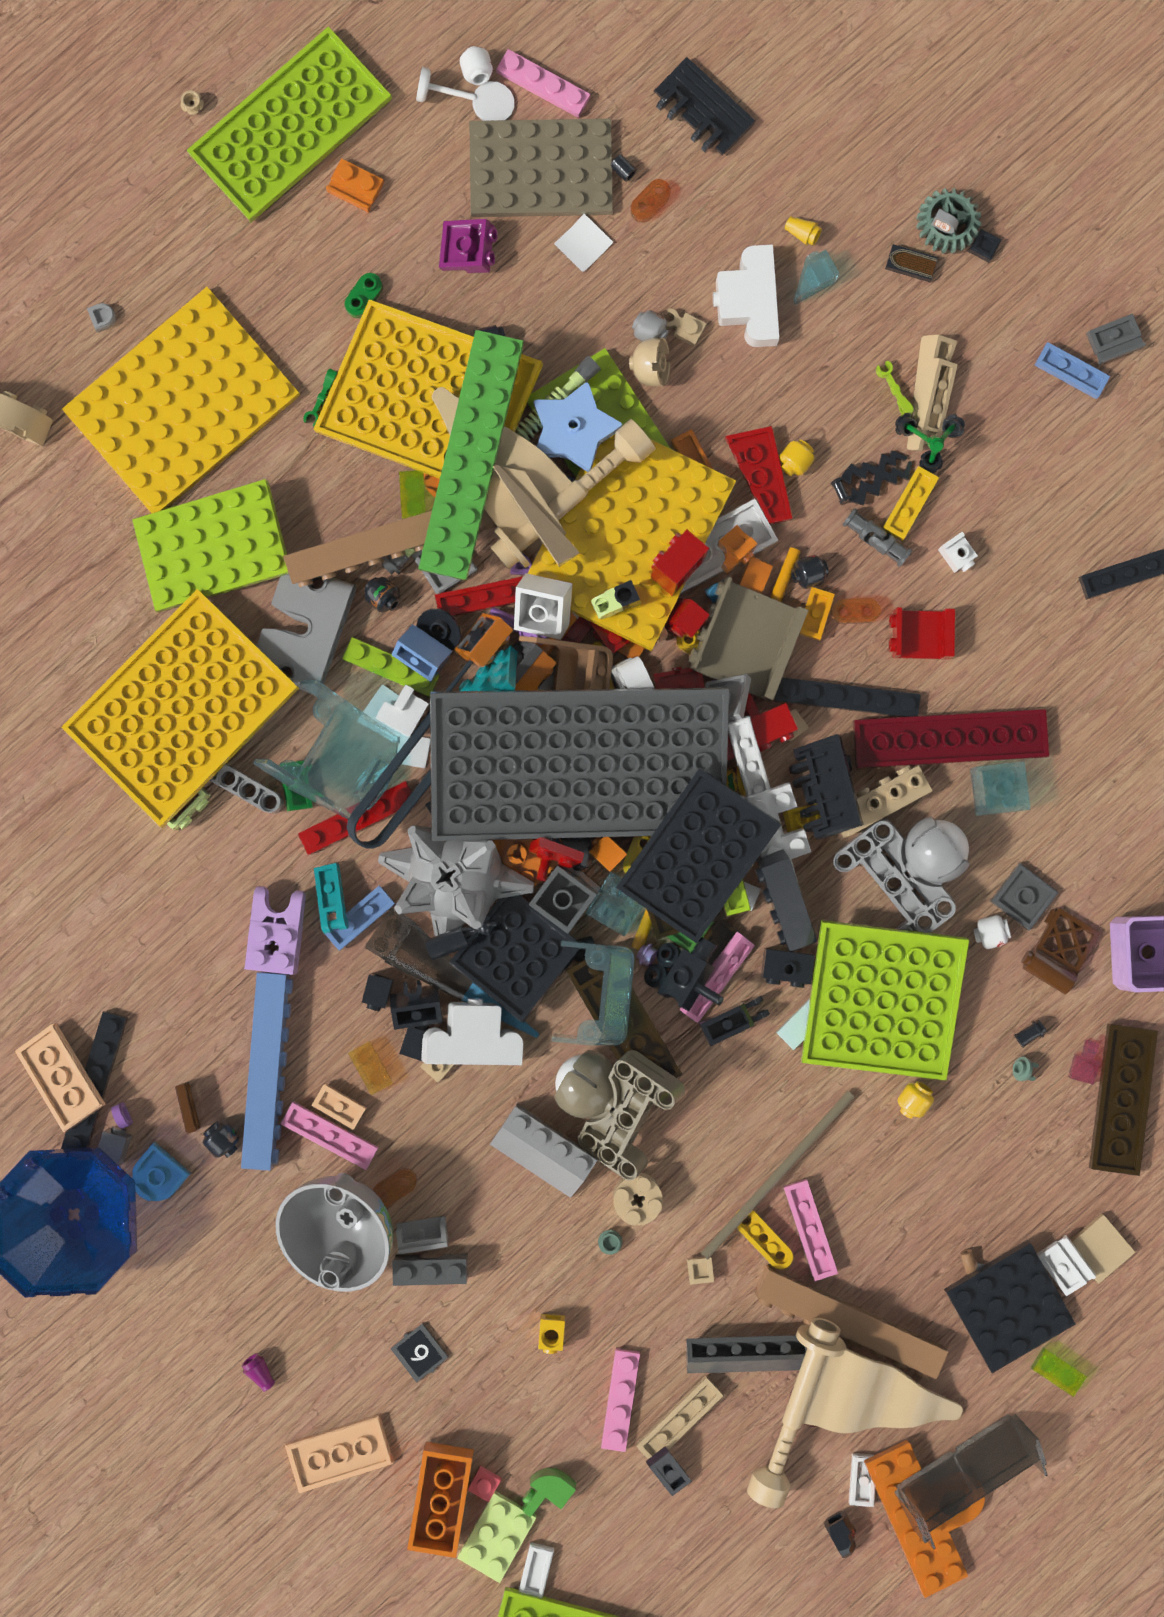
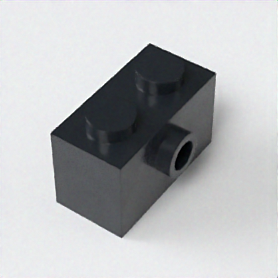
(787, 966)

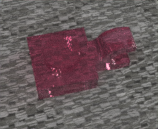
(1084, 1066)

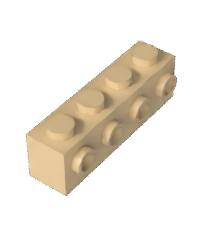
(890, 796)

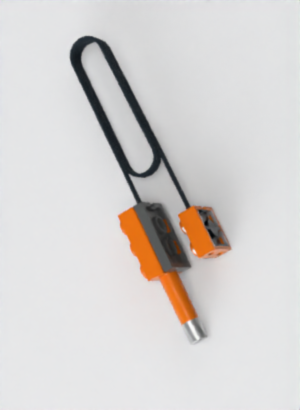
(479, 648)

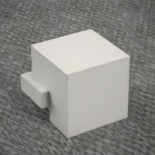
(404, 713)

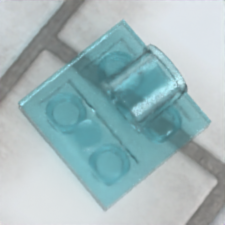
(614, 907)

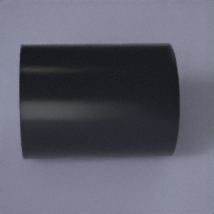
(623, 168)

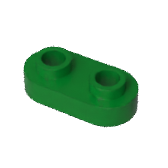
(363, 294)

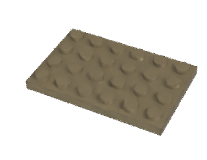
(540, 167)

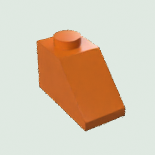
(606, 852)

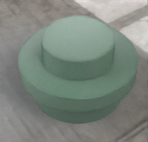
(610, 1242)

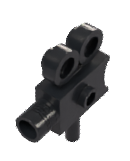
(687, 973)

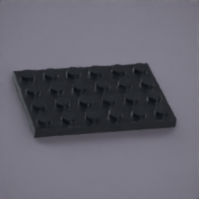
(698, 855)

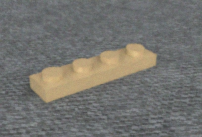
(680, 1418)

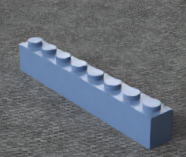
(265, 1071)

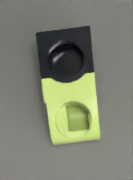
(616, 600)

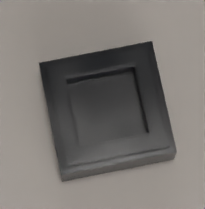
(985, 245)

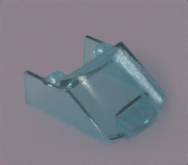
(343, 759)

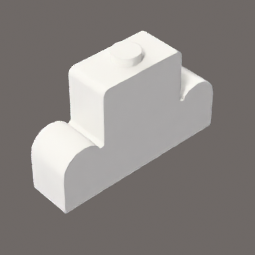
(750, 297)
(472, 1037)

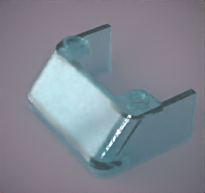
(615, 999)

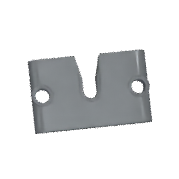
(325, 614)

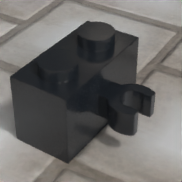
(415, 1007)

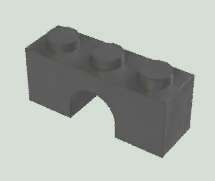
(430, 1271)

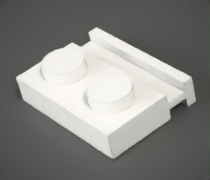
(1066, 1265)

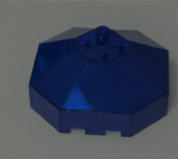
(40, 1244)

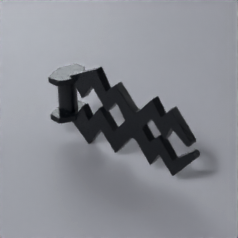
(859, 496)

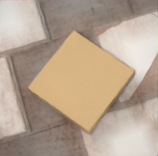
(1102, 1247)

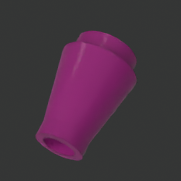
(258, 1372)

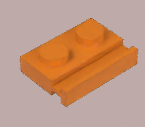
(355, 185)

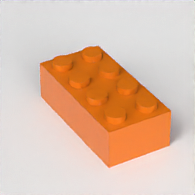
(440, 1499)

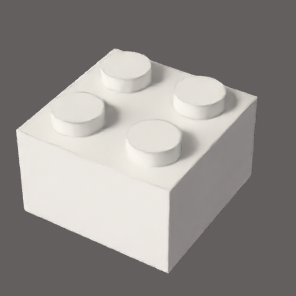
(542, 606)

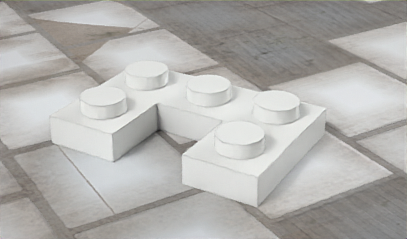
(774, 802)

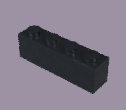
(786, 900)

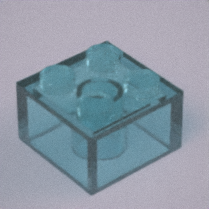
(1000, 788)

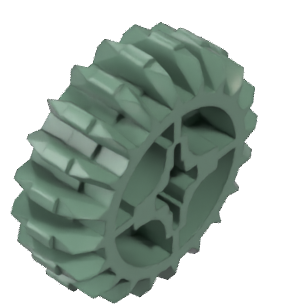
(965, 215)

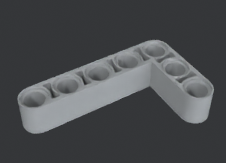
(239, 786)

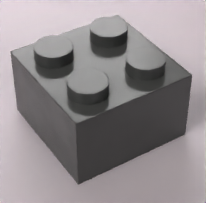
(563, 898)

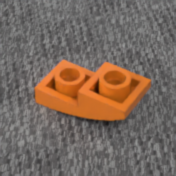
(756, 575)

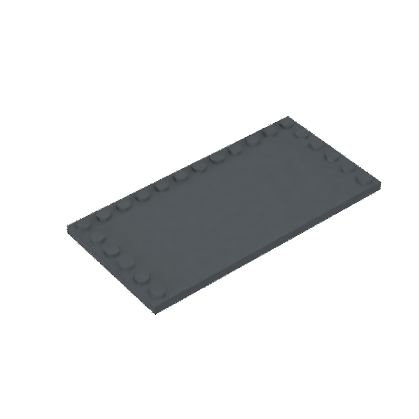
(569, 759)

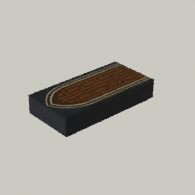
(911, 263)

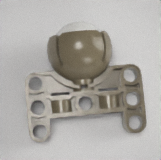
(598, 1090)

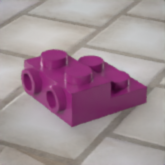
(467, 245)

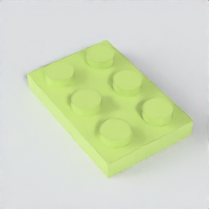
(496, 1537)

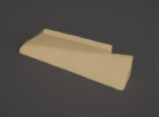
(932, 387)
(537, 513)

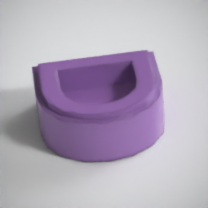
(121, 1115)

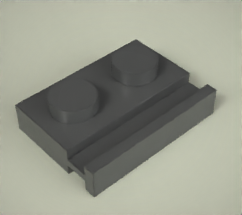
(1115, 339)

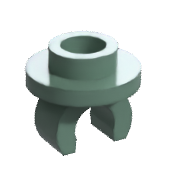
(1023, 1069)

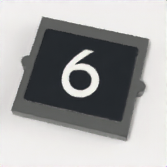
(419, 1352)

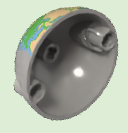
(335, 1219)

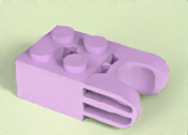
(271, 926)

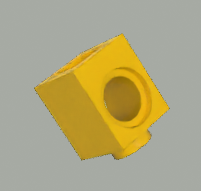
(551, 1322)

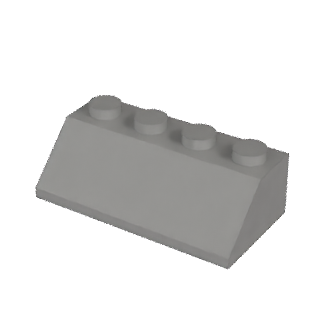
(543, 1150)

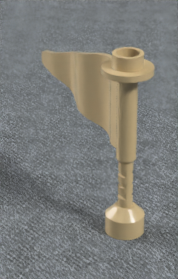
(553, 485)
(844, 1396)

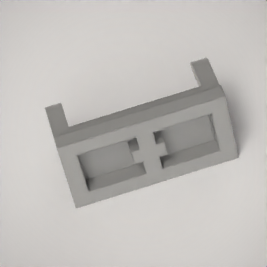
(422, 1235)

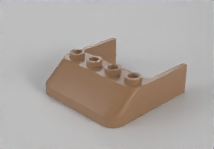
(578, 664)

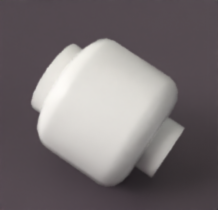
(476, 65)
(992, 932)

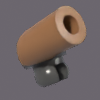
(969, 1262)

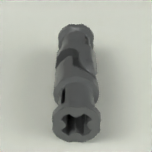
(881, 540)

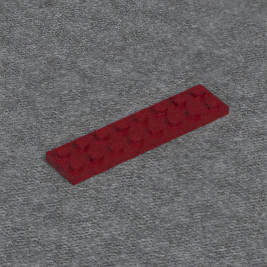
(951, 738)

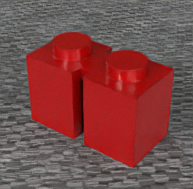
(685, 618)

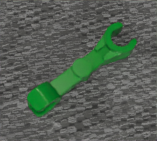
(322, 396)

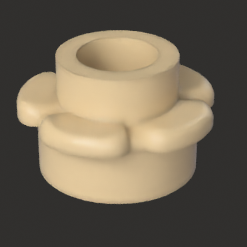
(191, 96)

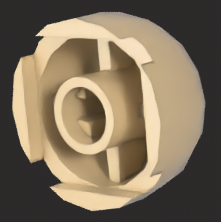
(650, 362)

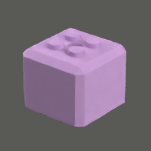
(1129, 967)

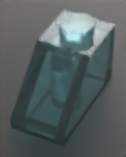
(816, 275)

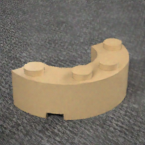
(22, 420)

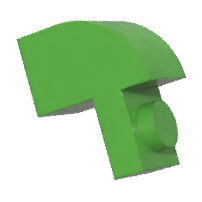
(548, 1484)

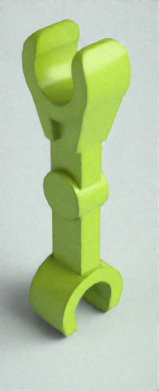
(903, 404)

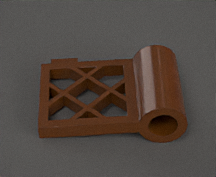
(1050, 967)

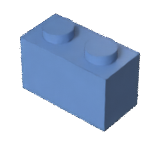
(421, 652)

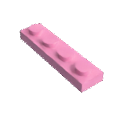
(543, 83)
(725, 967)
(329, 1135)
(810, 1229)
(620, 1400)

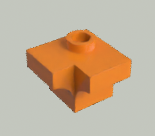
(737, 548)

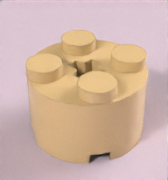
(632, 1211)

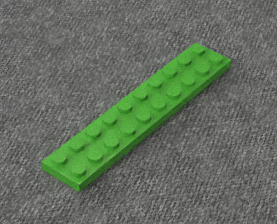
(471, 455)

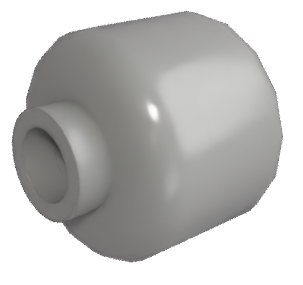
(649, 325)

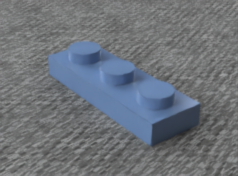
(1072, 370)
(362, 916)

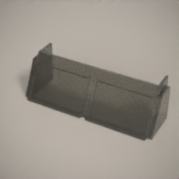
(968, 1474)

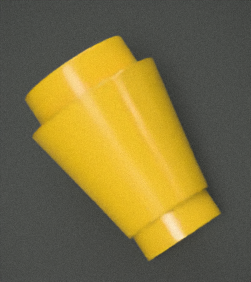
(804, 230)

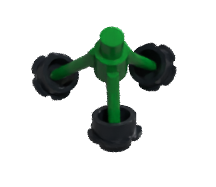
(931, 460)

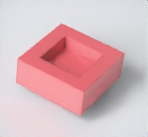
(484, 1484)

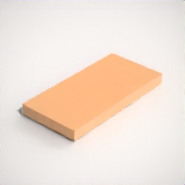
(60, 1077)
(339, 1453)

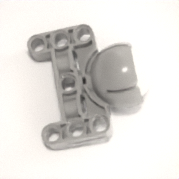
(931, 854)

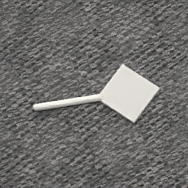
(419, 753)

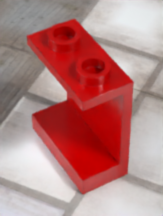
(922, 634)

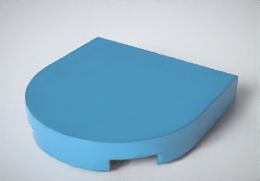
(158, 1174)

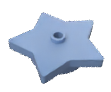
(574, 411)

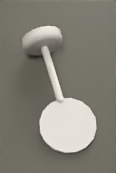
(490, 99)

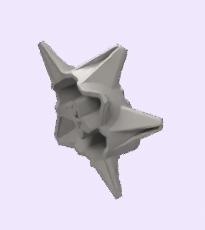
(467, 893)

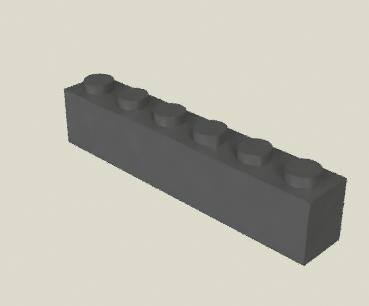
(744, 1354)

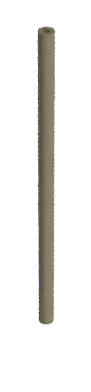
(777, 1175)

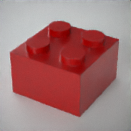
(679, 562)

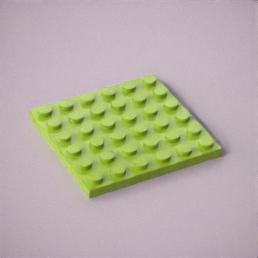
(884, 1000)

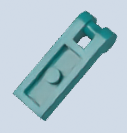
(330, 897)

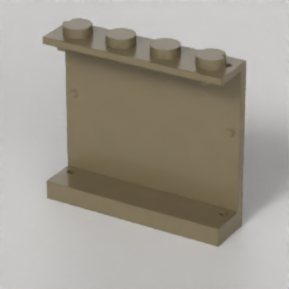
(747, 637)

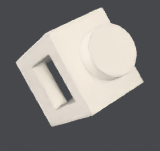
(950, 554)

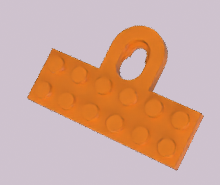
(931, 1567)

